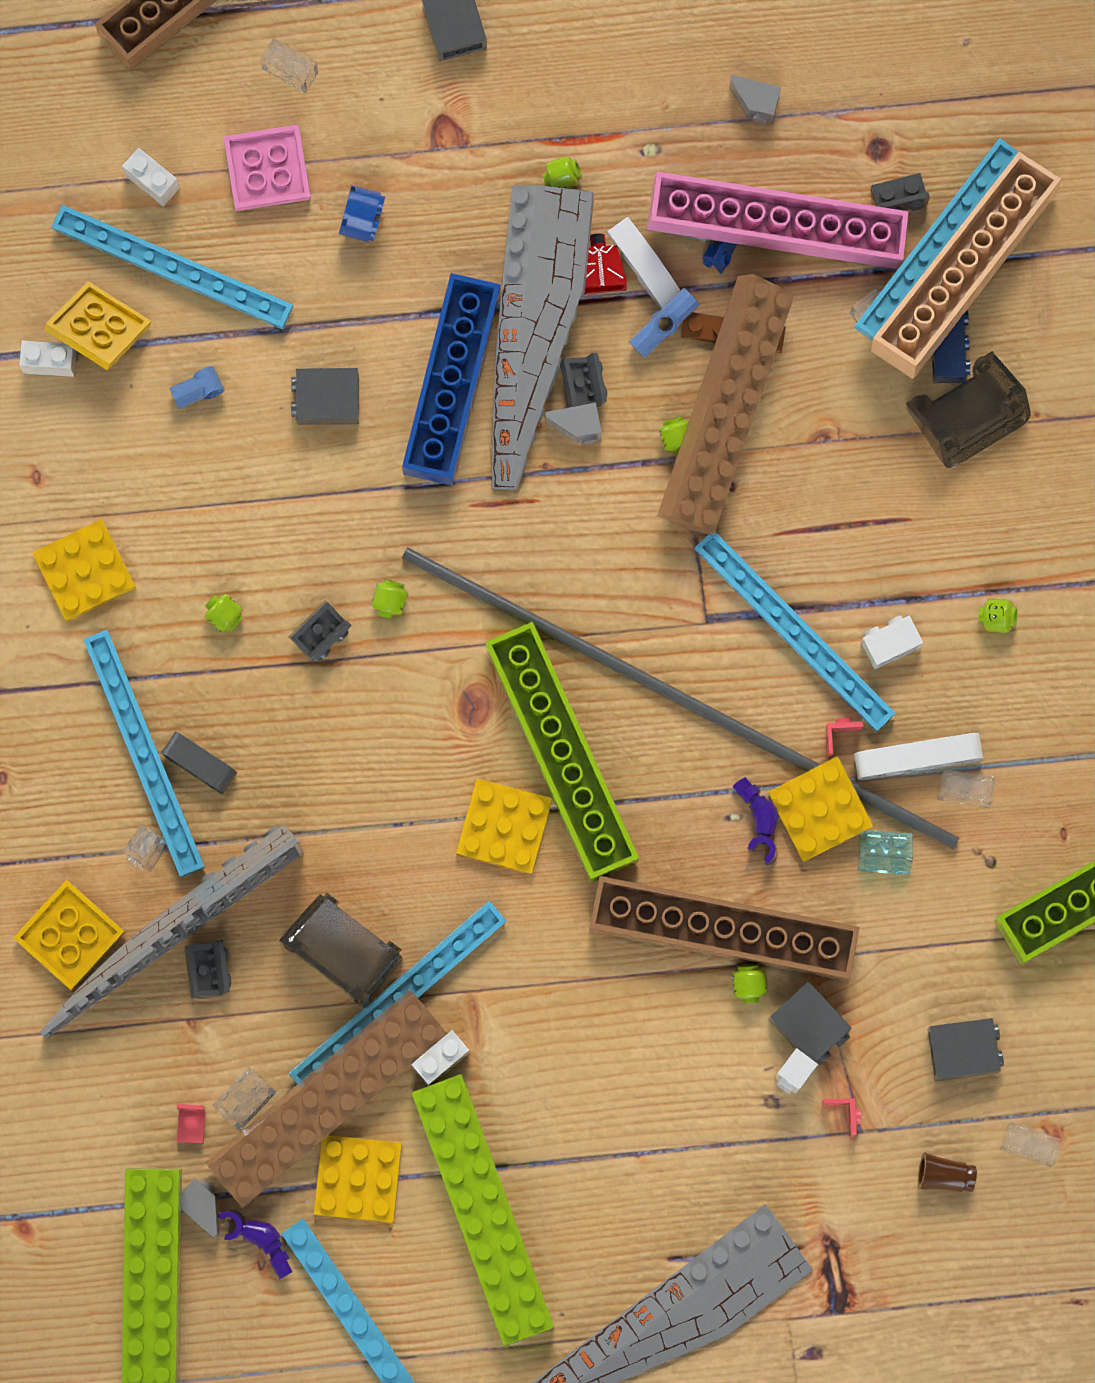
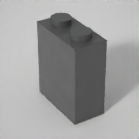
(454, 27)
(326, 396)
(811, 1024)
(965, 1049)

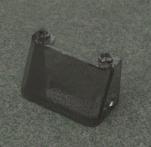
(973, 412)
(342, 949)

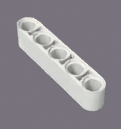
(918, 756)

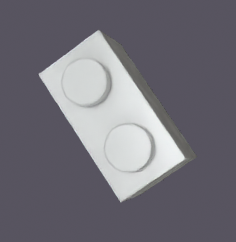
(150, 177)
(47, 358)
(891, 641)
(440, 1058)
(795, 1072)

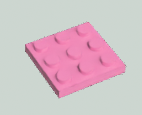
(267, 167)

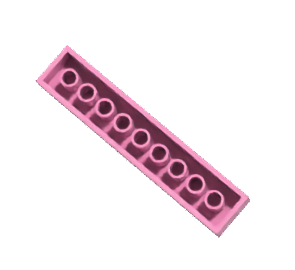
(777, 220)

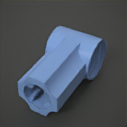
(203, 385)

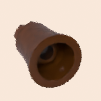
(945, 1174)

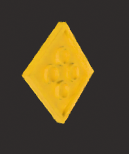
(97, 325)
(84, 570)
(821, 809)
(504, 826)
(69, 935)
(358, 1179)

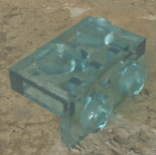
(885, 852)

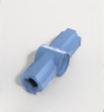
(676, 310)

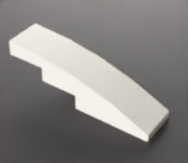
(644, 262)

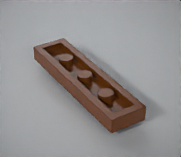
(707, 327)

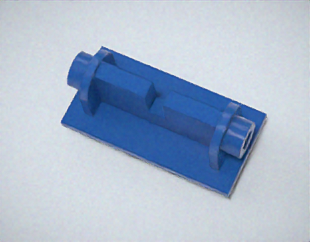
(719, 255)

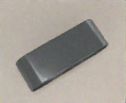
(199, 762)

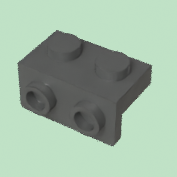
(583, 380)
(320, 632)
(207, 969)

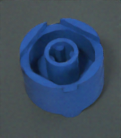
(360, 214)

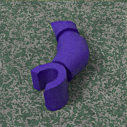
(764, 815)
(262, 1235)

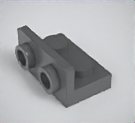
(901, 193)

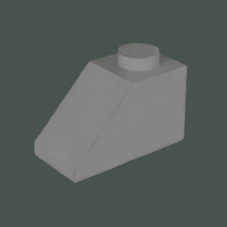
(756, 98)
(576, 423)
(202, 1205)

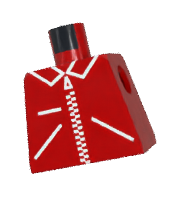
(604, 268)

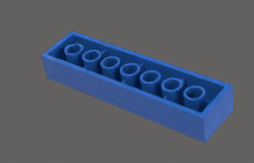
(451, 379)

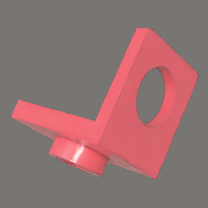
(840, 725)
(853, 1113)
(191, 1123)

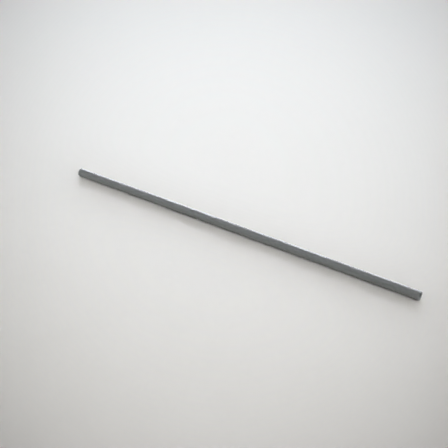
(668, 691)

